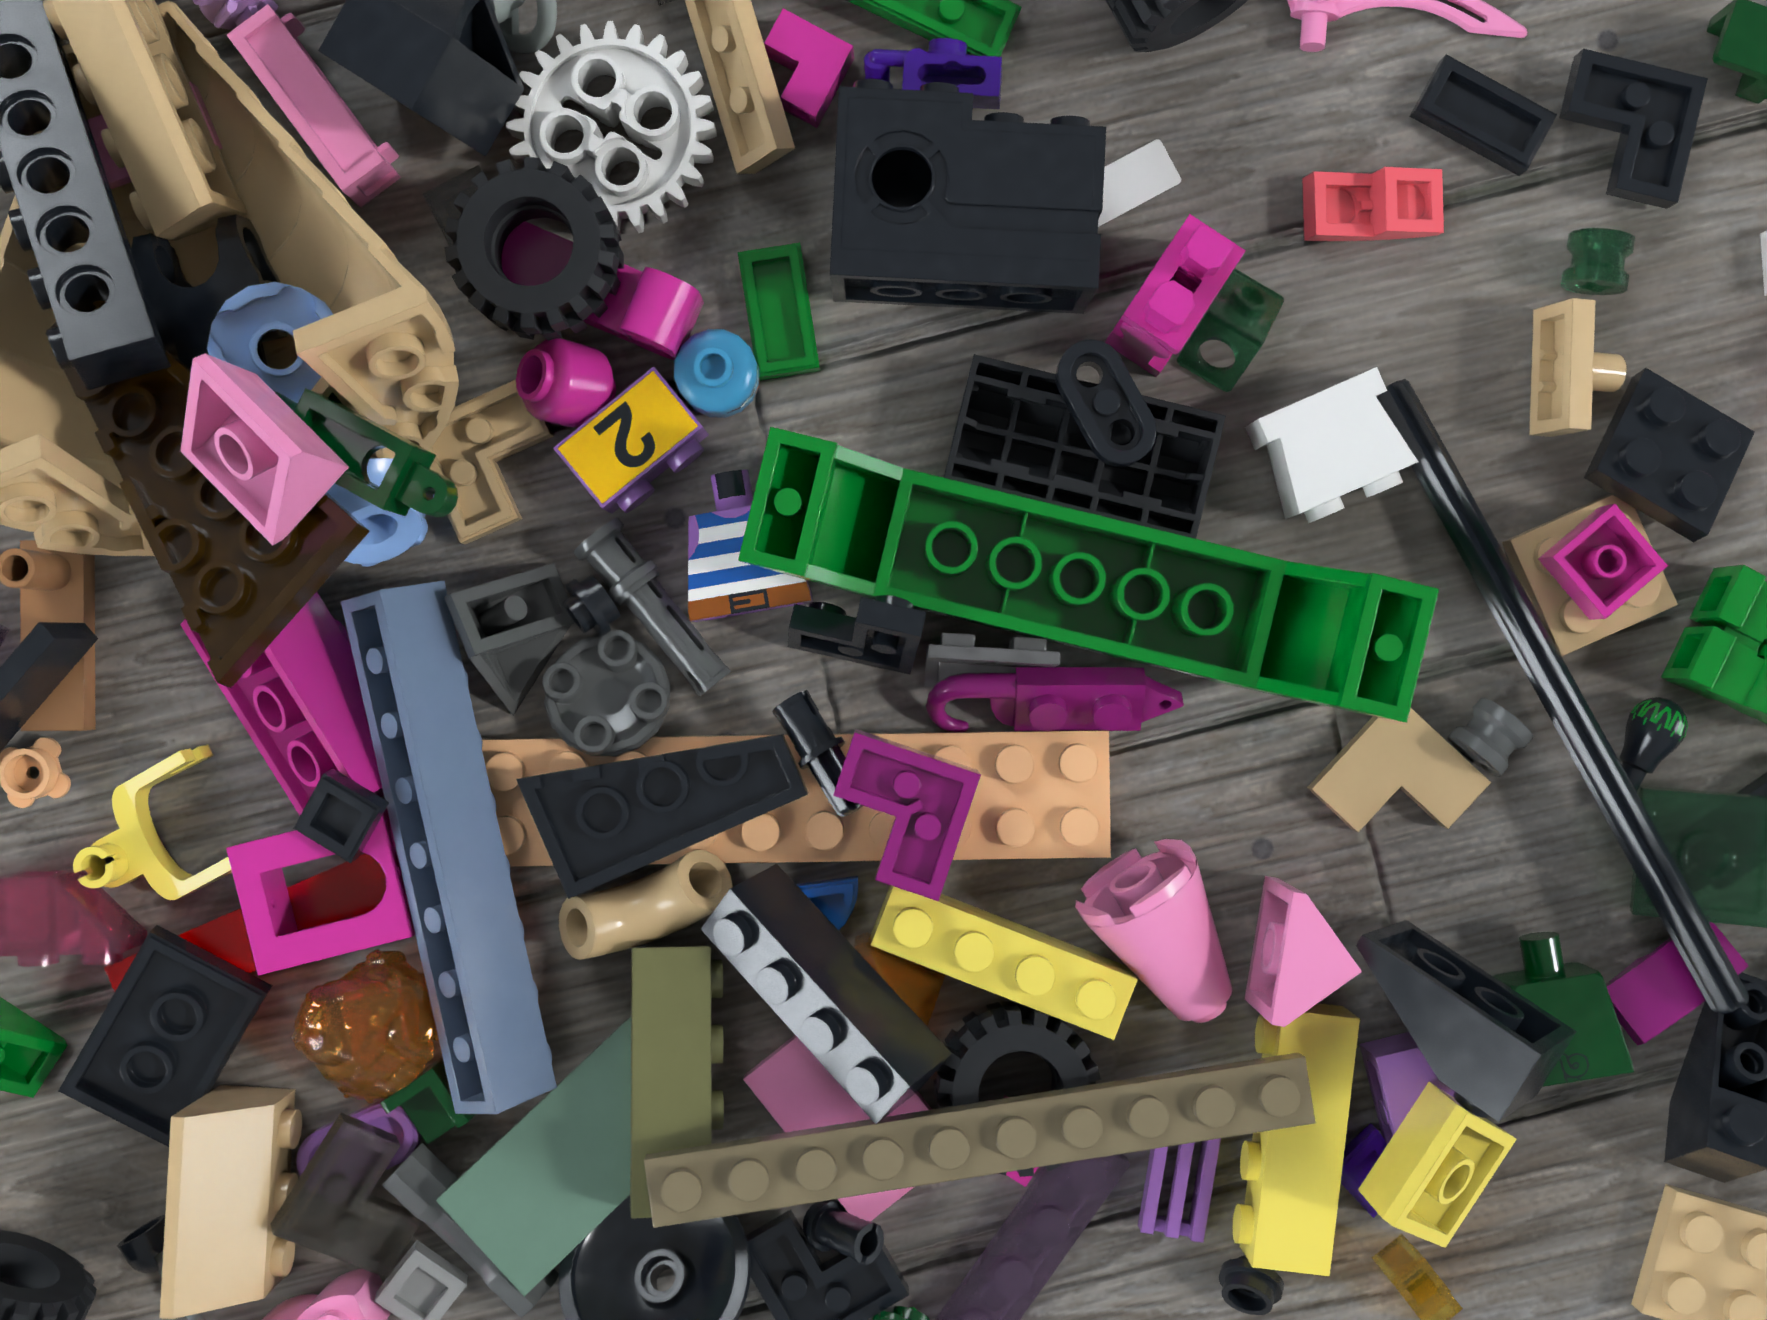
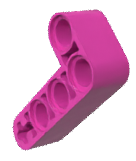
(649, 305)

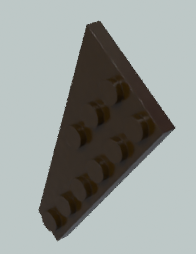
(226, 572)

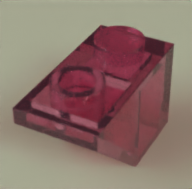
(56, 916)

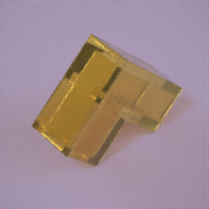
(1416, 1281)

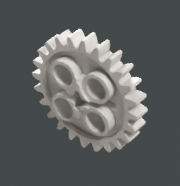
(642, 82)

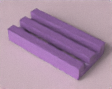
(1173, 1224)

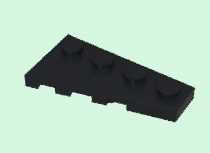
(641, 809)

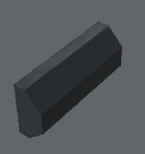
(1025, 442)

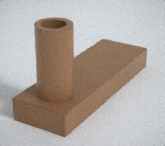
(60, 590)

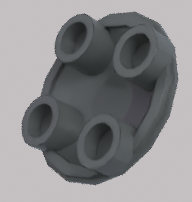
(607, 694)

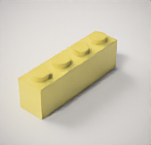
(1006, 959)
(1298, 1169)

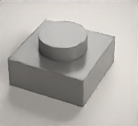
(421, 1285)

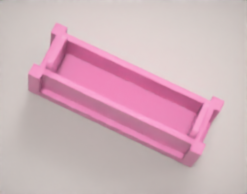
(314, 105)

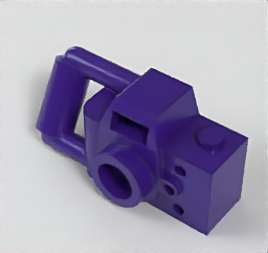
(945, 63)

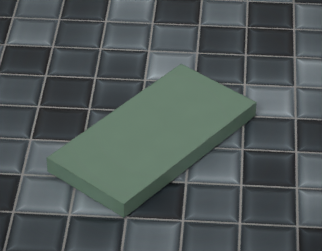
(552, 1170)

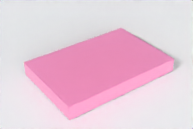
(806, 1096)

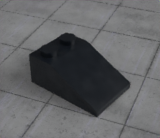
(1466, 1023)

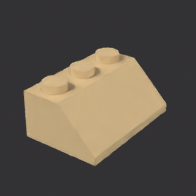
(222, 1193)

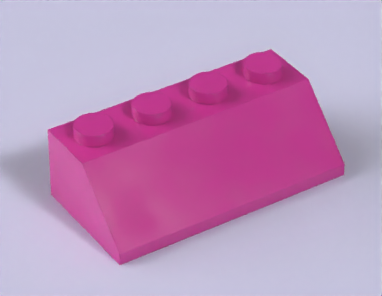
(305, 705)

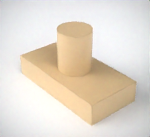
(1568, 368)

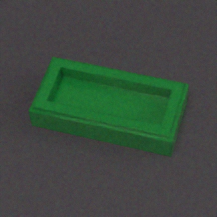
(779, 311)

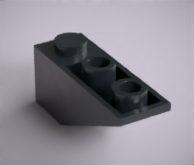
(1722, 1093)

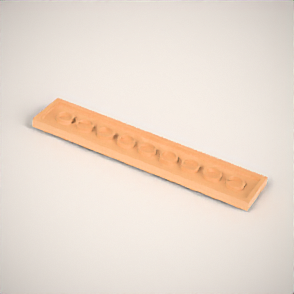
(1033, 800)

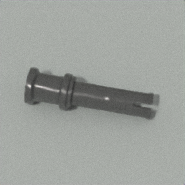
(636, 585)

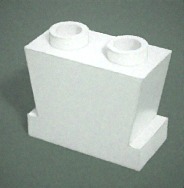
(1332, 447)

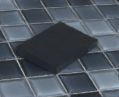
(164, 1034)

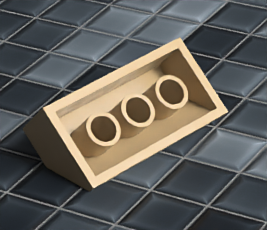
(149, 113)

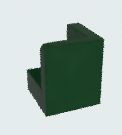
(1743, 46)
(428, 1103)

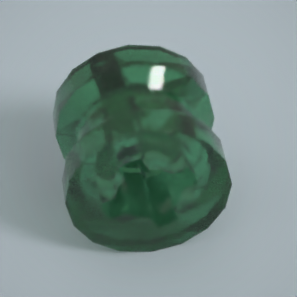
(1598, 261)

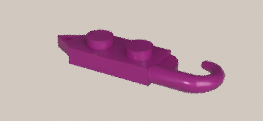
(1058, 698)

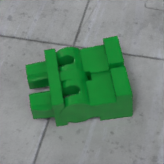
(1729, 652)

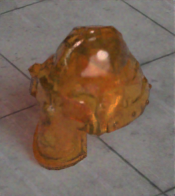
(369, 1027)

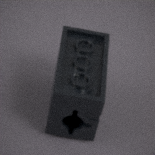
(963, 205)

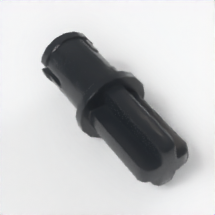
(815, 746)

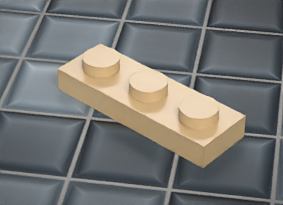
(741, 82)

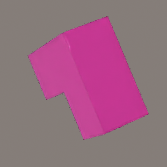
(817, 63)

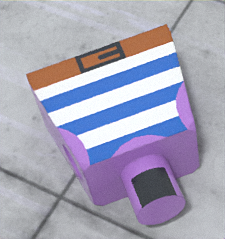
(716, 579)

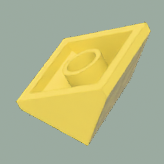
(1435, 1167)

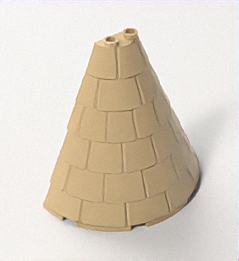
(378, 350)

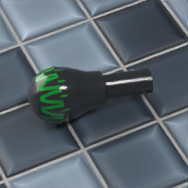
(1651, 734)

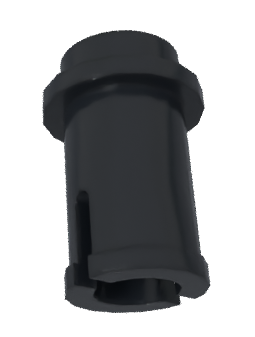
(831, 1227)

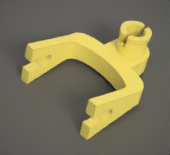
(137, 845)

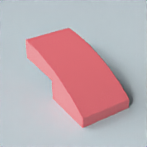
(1374, 205)

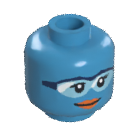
(716, 373)

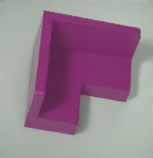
(928, 804)

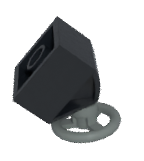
(442, 57)

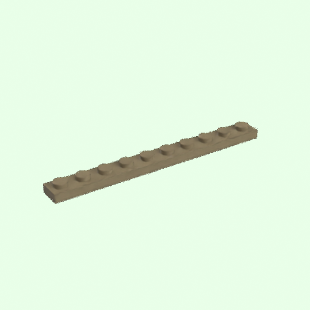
(978, 1139)

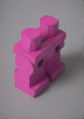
(1175, 295)

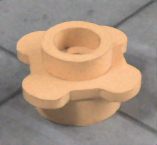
(16, 777)

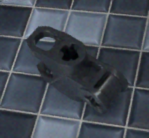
(187, 311)

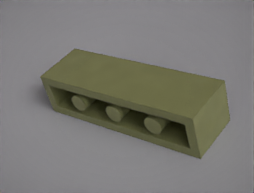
(672, 1056)

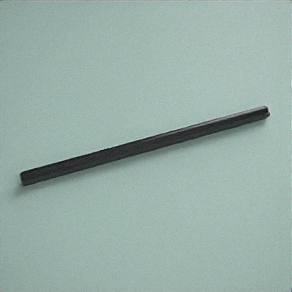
(1565, 703)

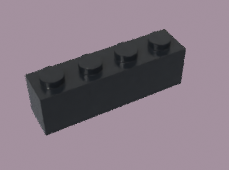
(825, 992)

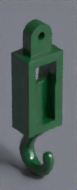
(355, 439)

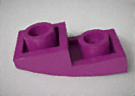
(1660, 989)

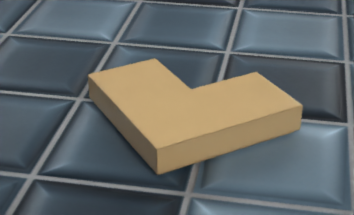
(468, 454)
(1393, 757)

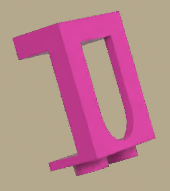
(269, 912)

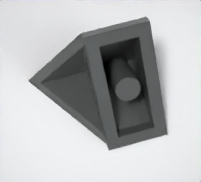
(512, 628)

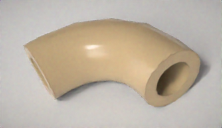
(644, 908)

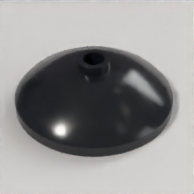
(619, 1263)

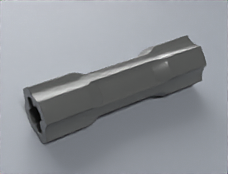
(417, 1187)

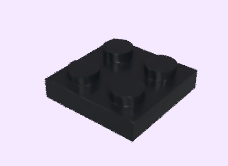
(1669, 455)

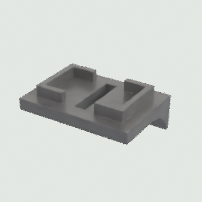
(958, 655)

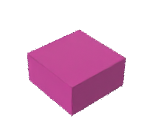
(1602, 562)

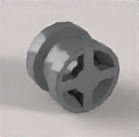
(1490, 737)

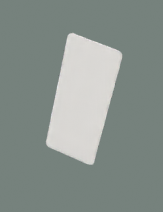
(1136, 180)

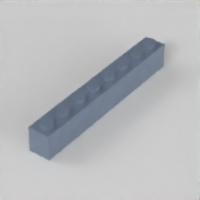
(449, 847)

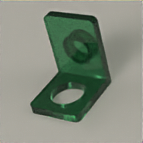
(1238, 317)

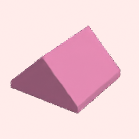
(255, 447)
(1293, 956)

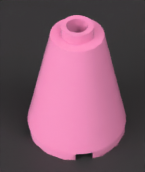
(1161, 927)

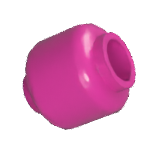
(565, 382)

